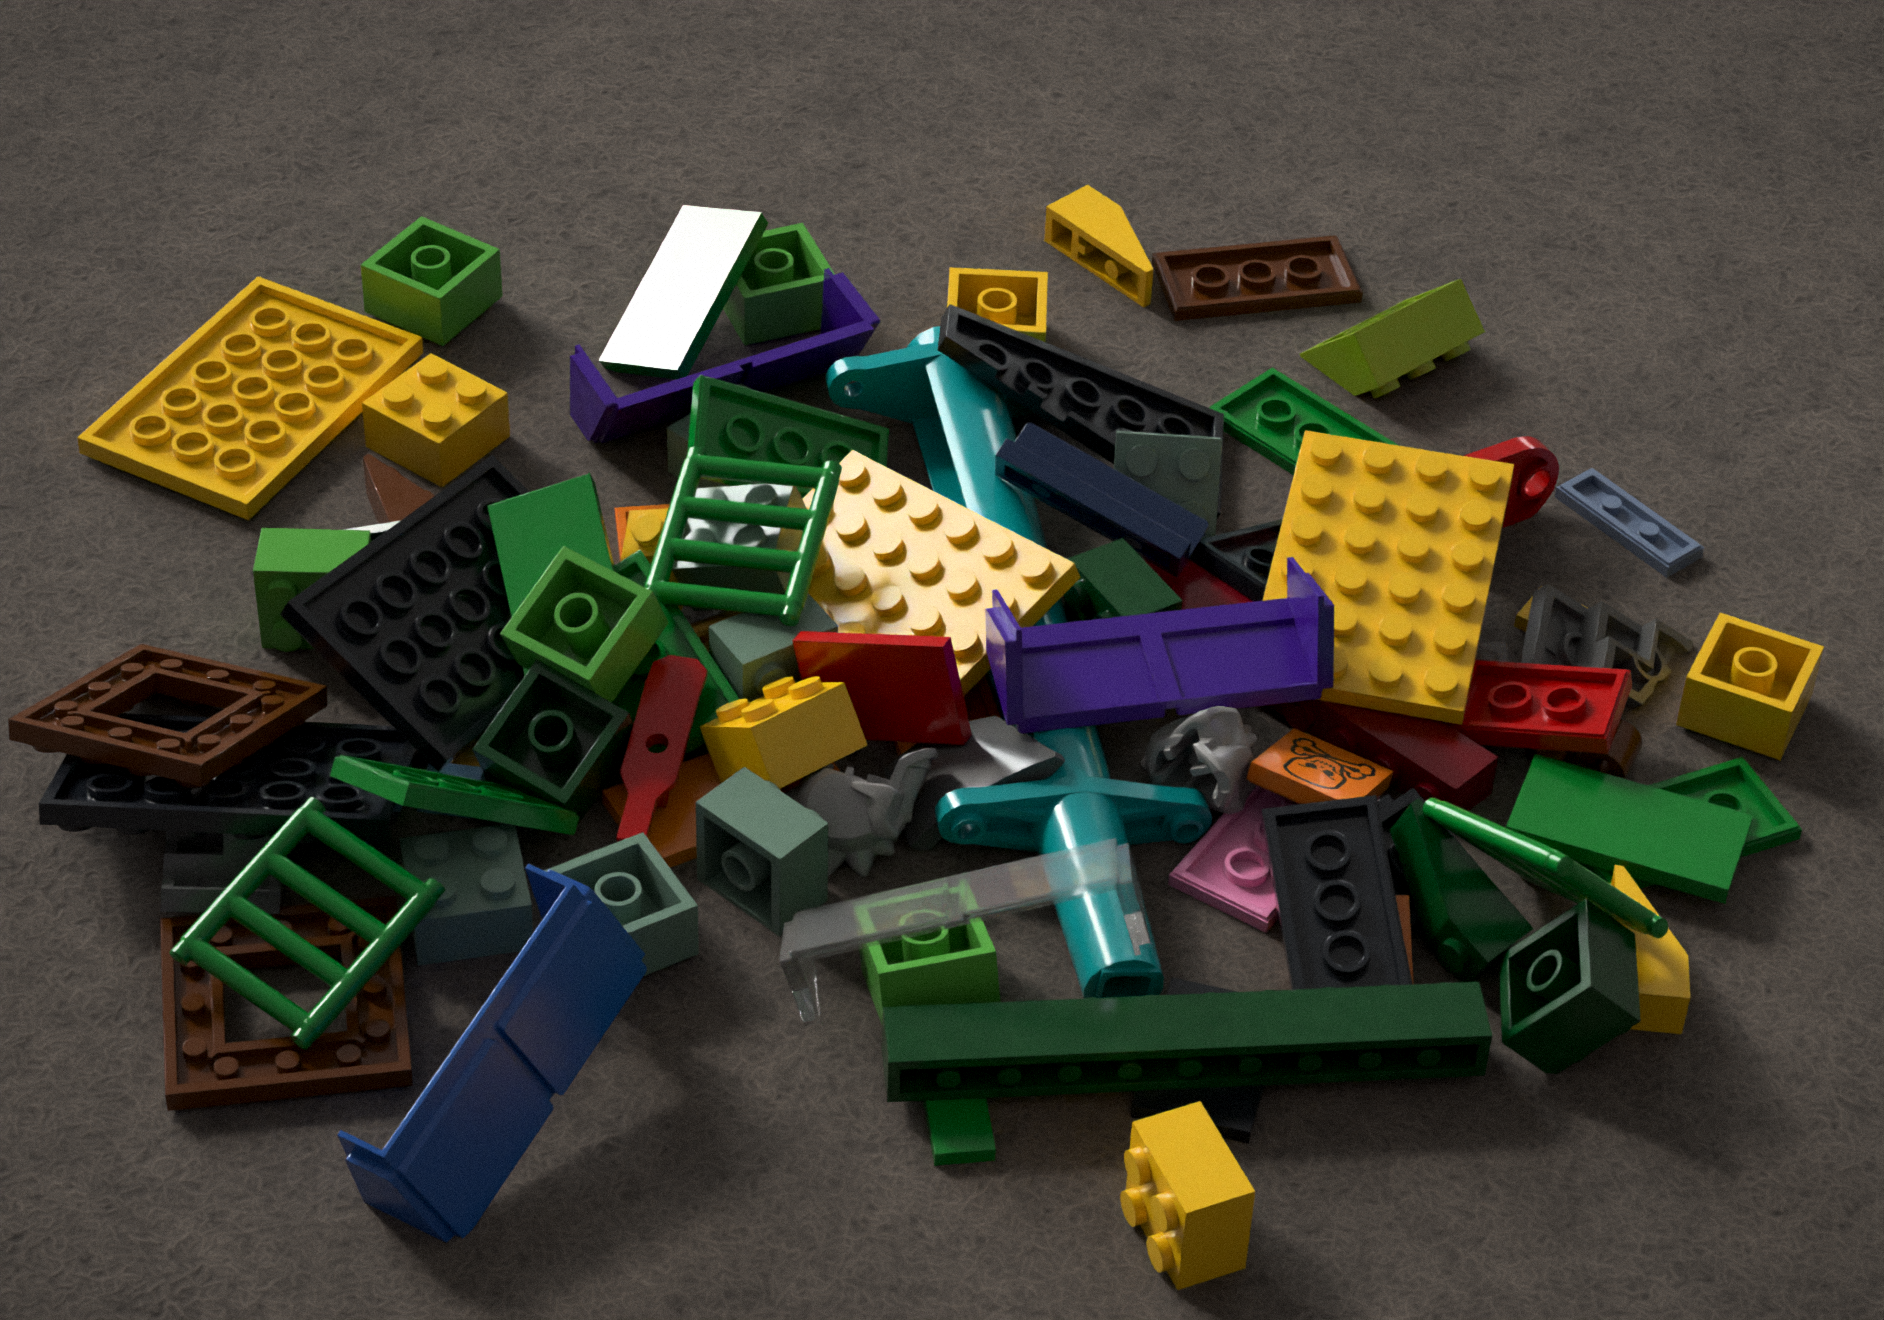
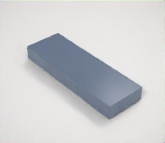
(1629, 522)

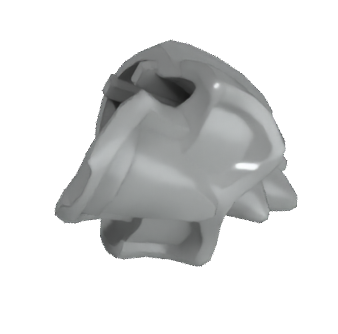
(1205, 754)
(863, 813)

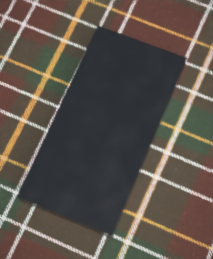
(1335, 895)

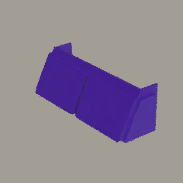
(845, 330)
(1163, 660)

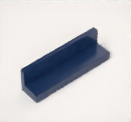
(1100, 498)

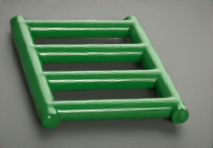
(800, 563)
(1544, 866)
(344, 982)

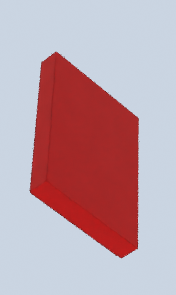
(897, 683)
(1545, 706)

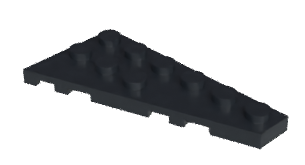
(1068, 389)

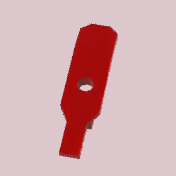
(661, 718)

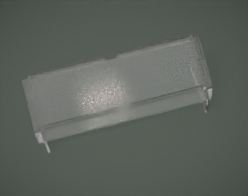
(954, 903)

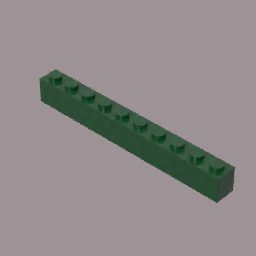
(1184, 1041)

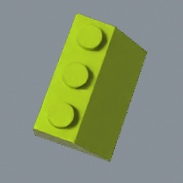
(1399, 341)

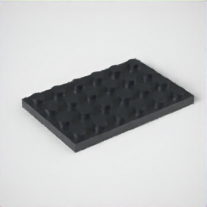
(423, 617)
(244, 799)

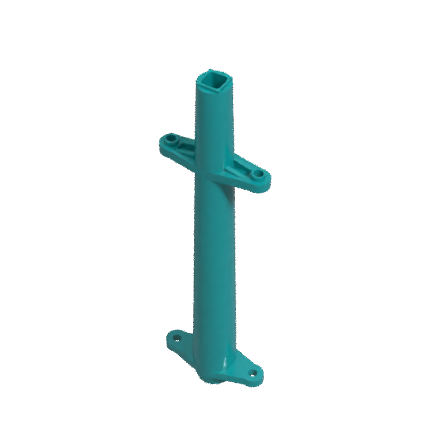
(959, 433)

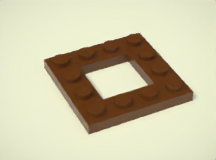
(85, 724)
(211, 1072)

